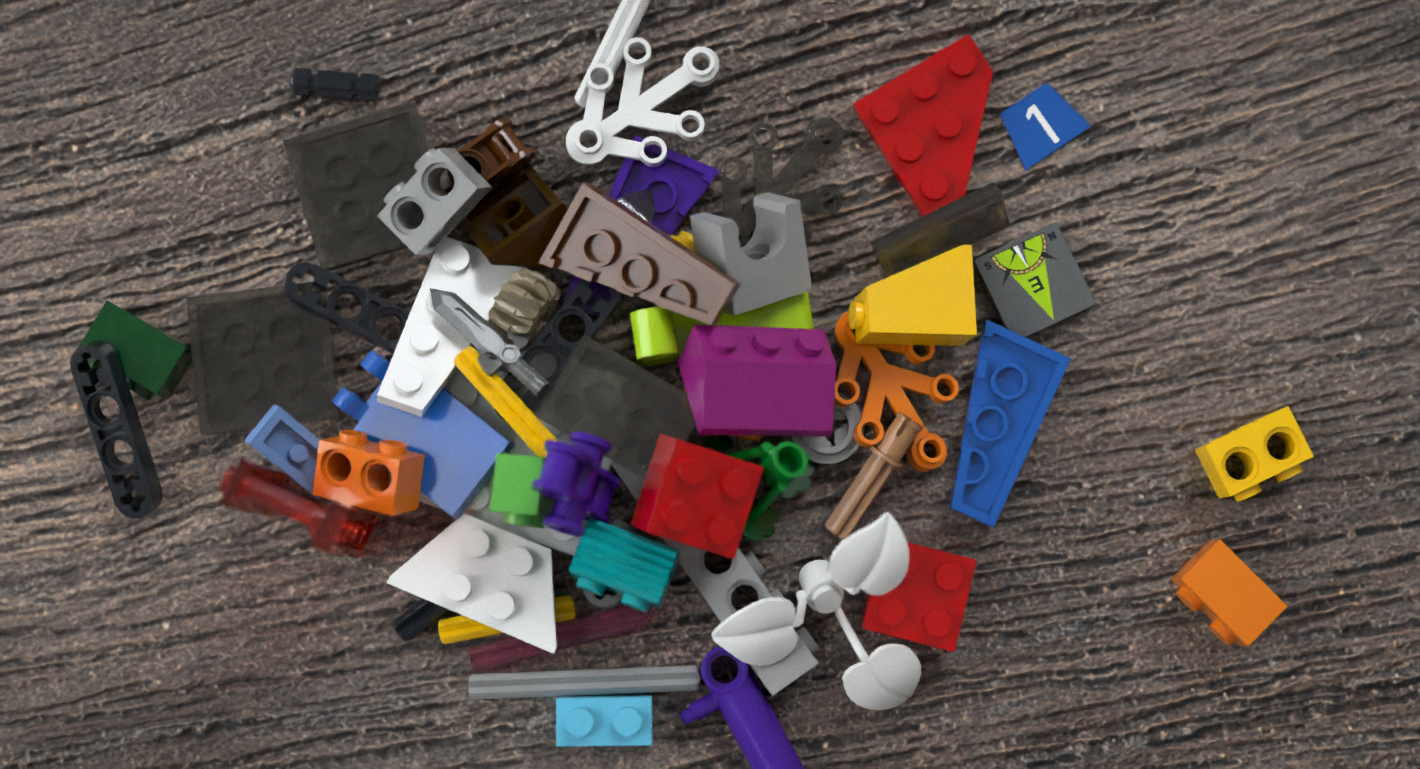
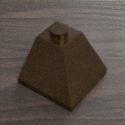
(516, 220)

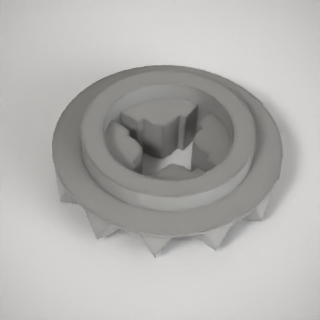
(844, 444)

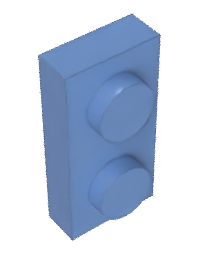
(287, 446)

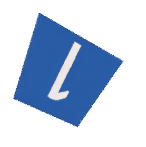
(1041, 124)

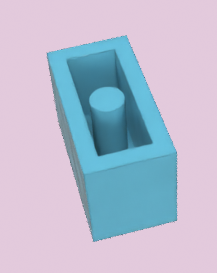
(604, 720)

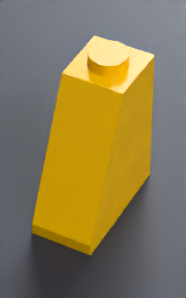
(920, 305)

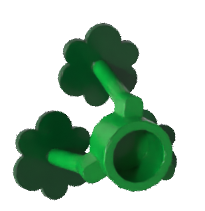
(784, 470)

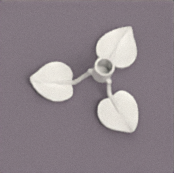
(867, 559)

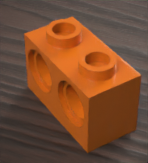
(368, 480)

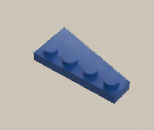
(1004, 412)

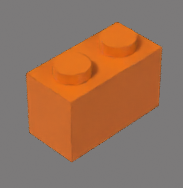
(1227, 594)

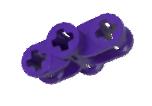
(576, 482)

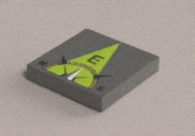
(1034, 281)

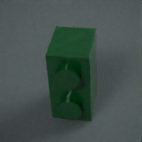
(147, 355)

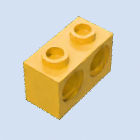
(1250, 446)

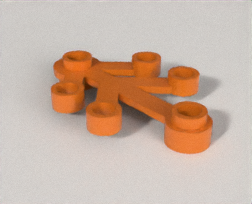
(888, 383)

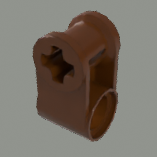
(492, 156)

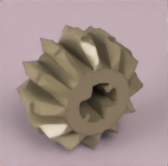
(525, 305)

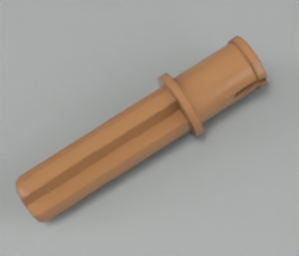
(873, 476)

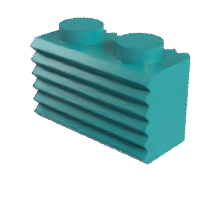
(623, 565)

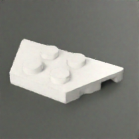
(487, 578)

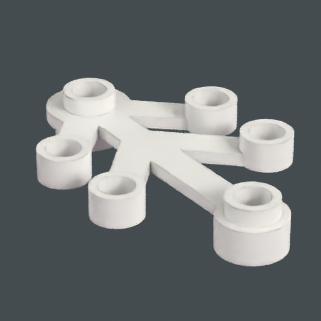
(636, 109)

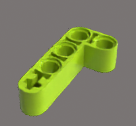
(663, 333)

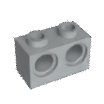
(440, 210)

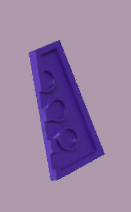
(675, 191)

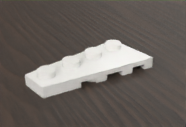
(428, 341)

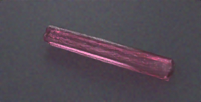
(567, 635)

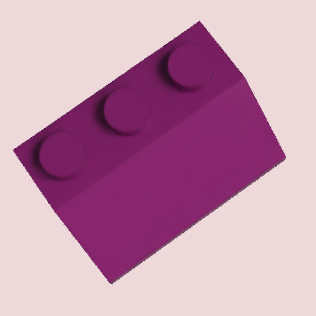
(759, 380)

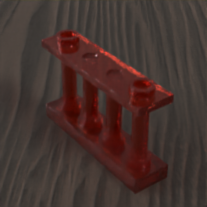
(258, 490)

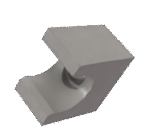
(771, 262)

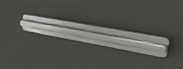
(584, 682)

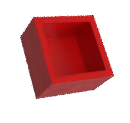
(696, 496)
(927, 602)

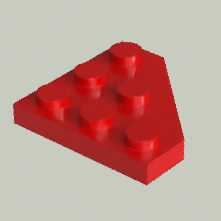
(931, 123)

